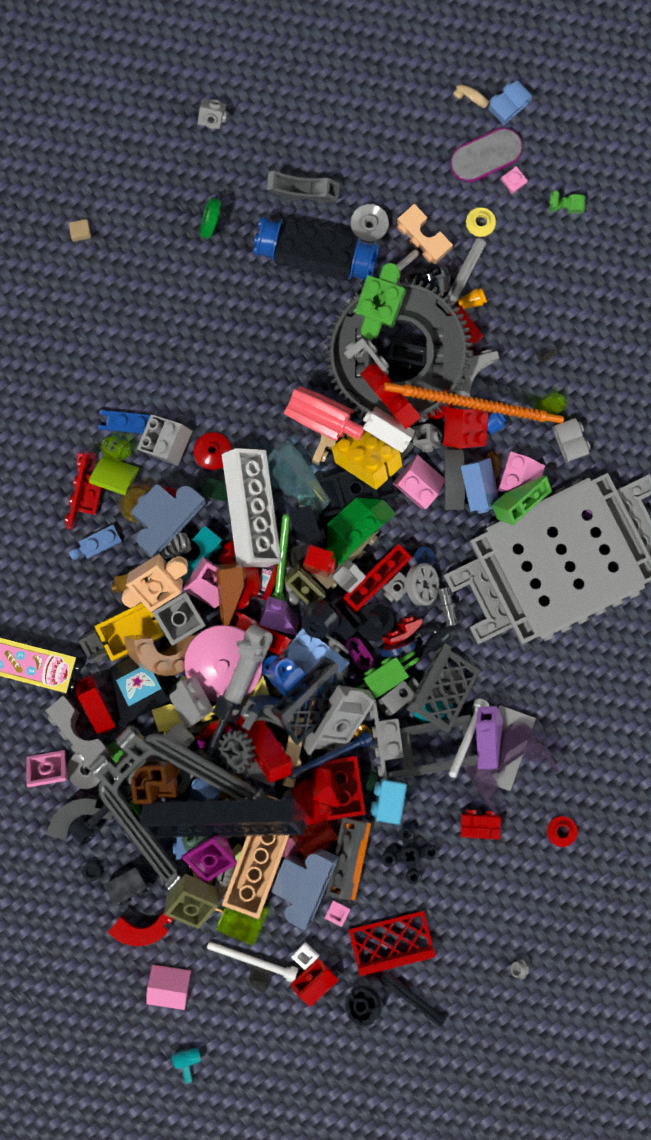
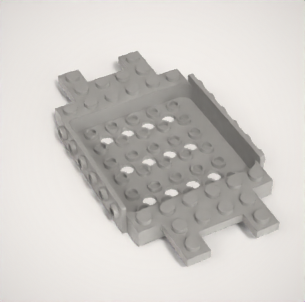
(505, 588)

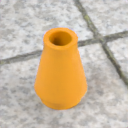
(473, 299)

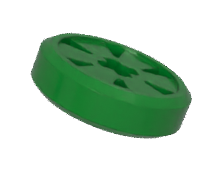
(210, 218)

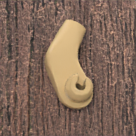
(472, 94)

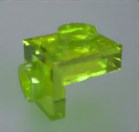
(553, 404)

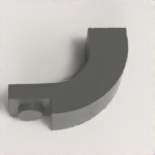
(453, 479)
(259, 708)
(70, 812)

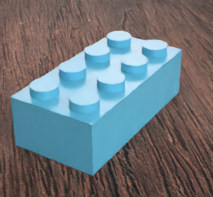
(389, 801)

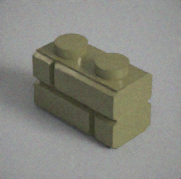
(304, 584)

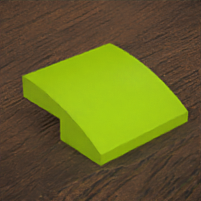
(113, 475)

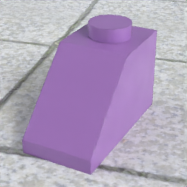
(279, 616)

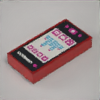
(267, 580)

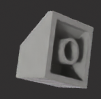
(179, 618)

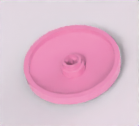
(213, 659)

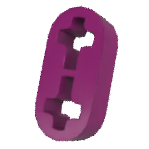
(363, 651)

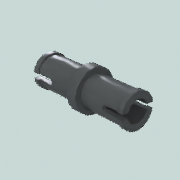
(447, 606)

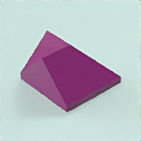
(211, 858)

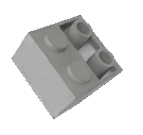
(164, 439)

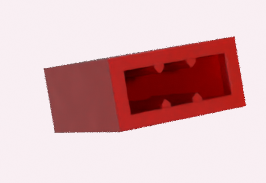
(94, 704)

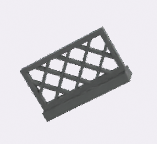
(428, 682)

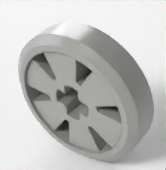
(422, 584)

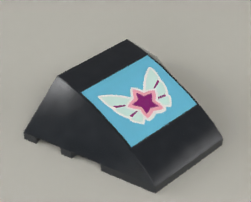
(138, 690)

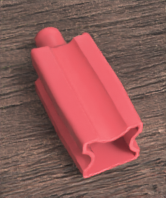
(322, 414)

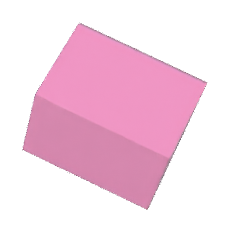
(47, 768)
(168, 987)

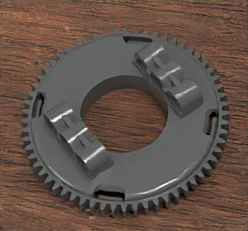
(445, 350)

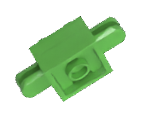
(380, 301)
(387, 676)

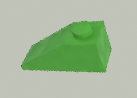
(519, 501)

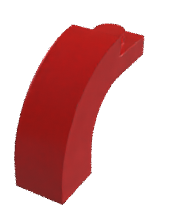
(252, 580)
(279, 642)
(135, 935)

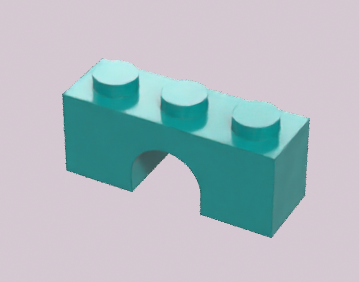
(208, 544)

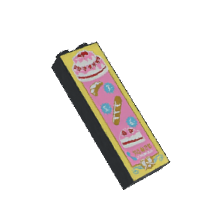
(38, 666)

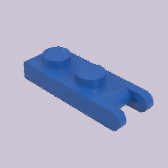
(124, 422)

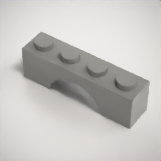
(65, 715)

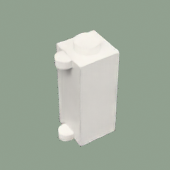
(388, 429)

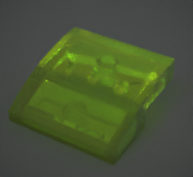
(241, 925)

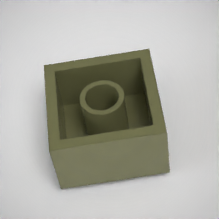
(192, 901)

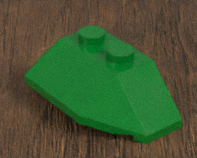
(356, 526)

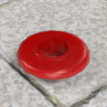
(552, 831)

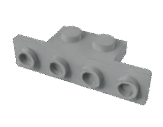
(388, 740)

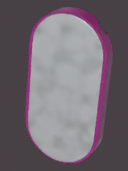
(486, 155)

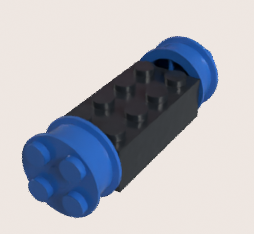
(315, 249)

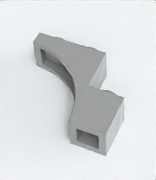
(477, 364)

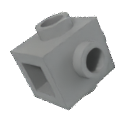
(212, 114)
(427, 437)

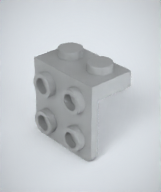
(355, 350)
(191, 702)

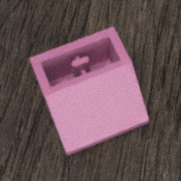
(203, 583)

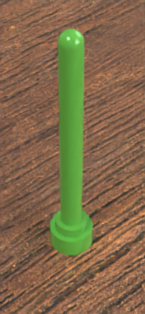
(278, 593)

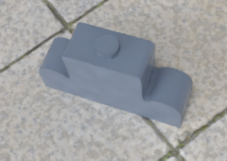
(164, 516)
(304, 885)

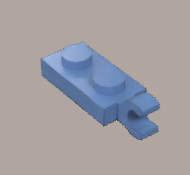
(97, 543)

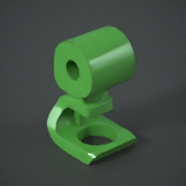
(574, 203)

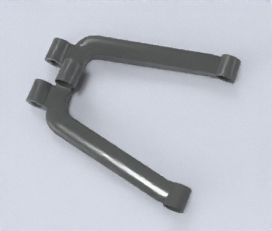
(136, 750)

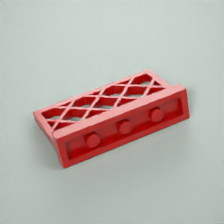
(396, 960)

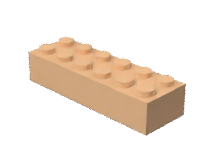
(254, 873)

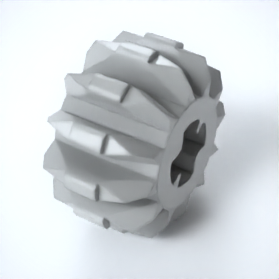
(178, 546)

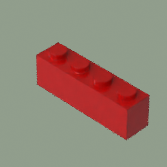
(319, 561)
(377, 578)
(269, 752)

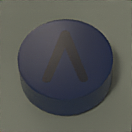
(424, 555)

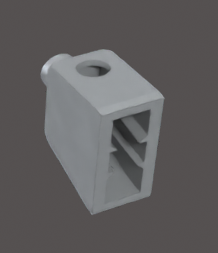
(392, 701)

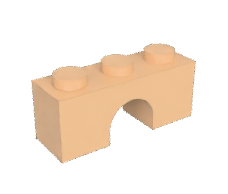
(433, 247)

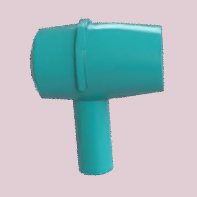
(184, 1059)

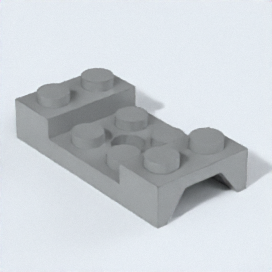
(348, 707)

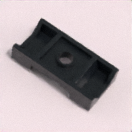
(338, 491)

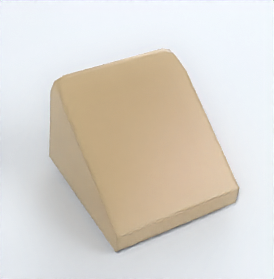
(79, 230)

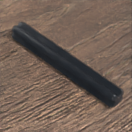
(413, 999)

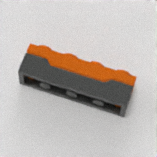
(351, 853)

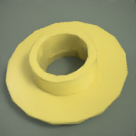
(478, 230)

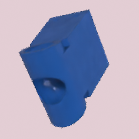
(283, 674)

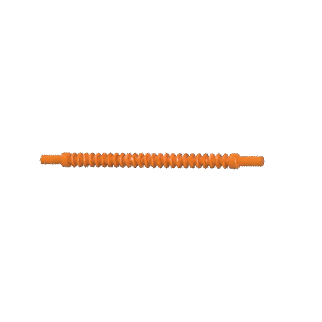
(408, 390)

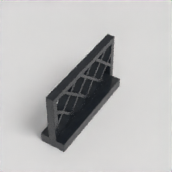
(304, 691)

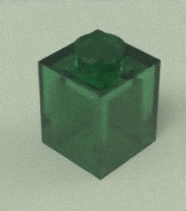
(214, 490)

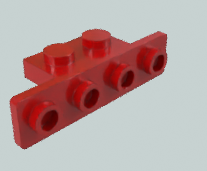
(85, 496)

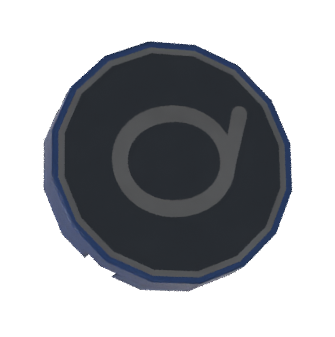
(391, 651)

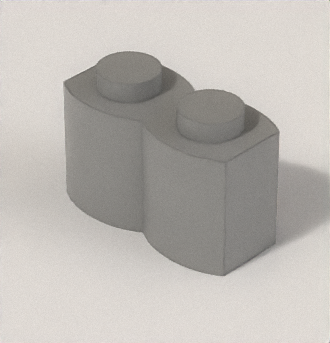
(571, 440)

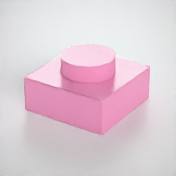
(514, 180)
(337, 913)

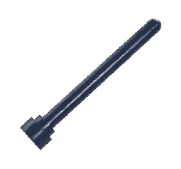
(364, 739)

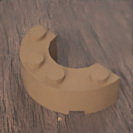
(162, 663)

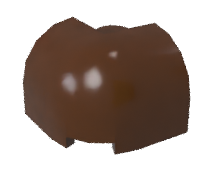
(154, 781)

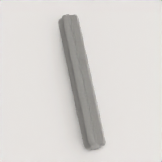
(466, 270)

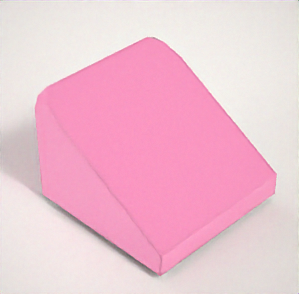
(290, 848)

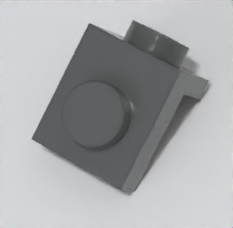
(93, 646)

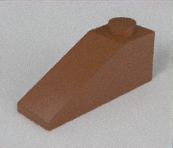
(230, 585)

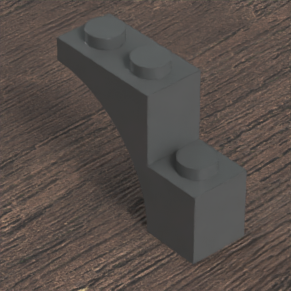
(297, 188)

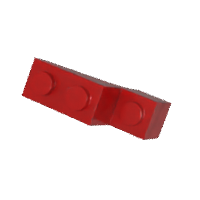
(394, 401)

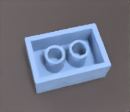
(309, 651)

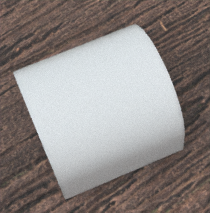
(305, 955)

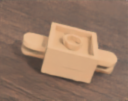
(158, 590)

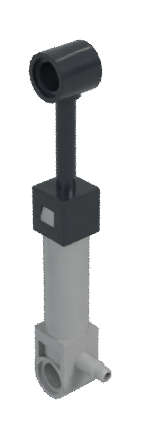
(229, 706)
(83, 830)

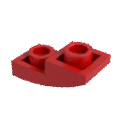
(405, 629)

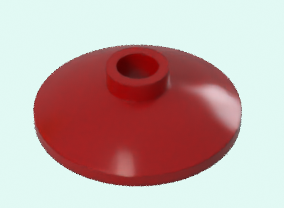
(208, 460)

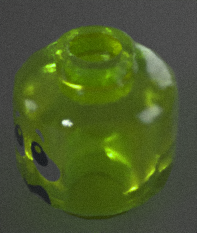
(116, 448)

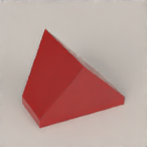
(325, 787)

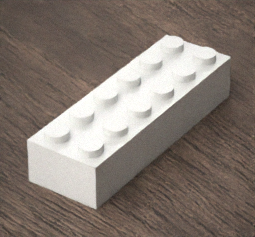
(251, 507)

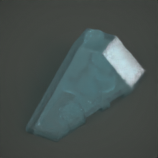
(293, 475)

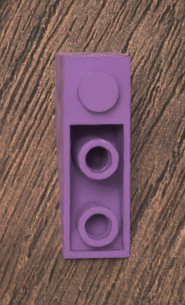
(488, 733)

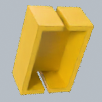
(366, 458)
(130, 622)

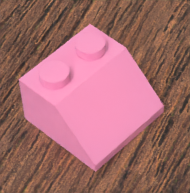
(519, 471)
(419, 482)

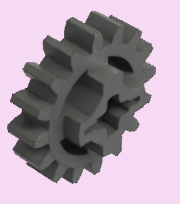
(236, 751)

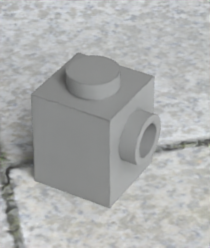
(395, 588)

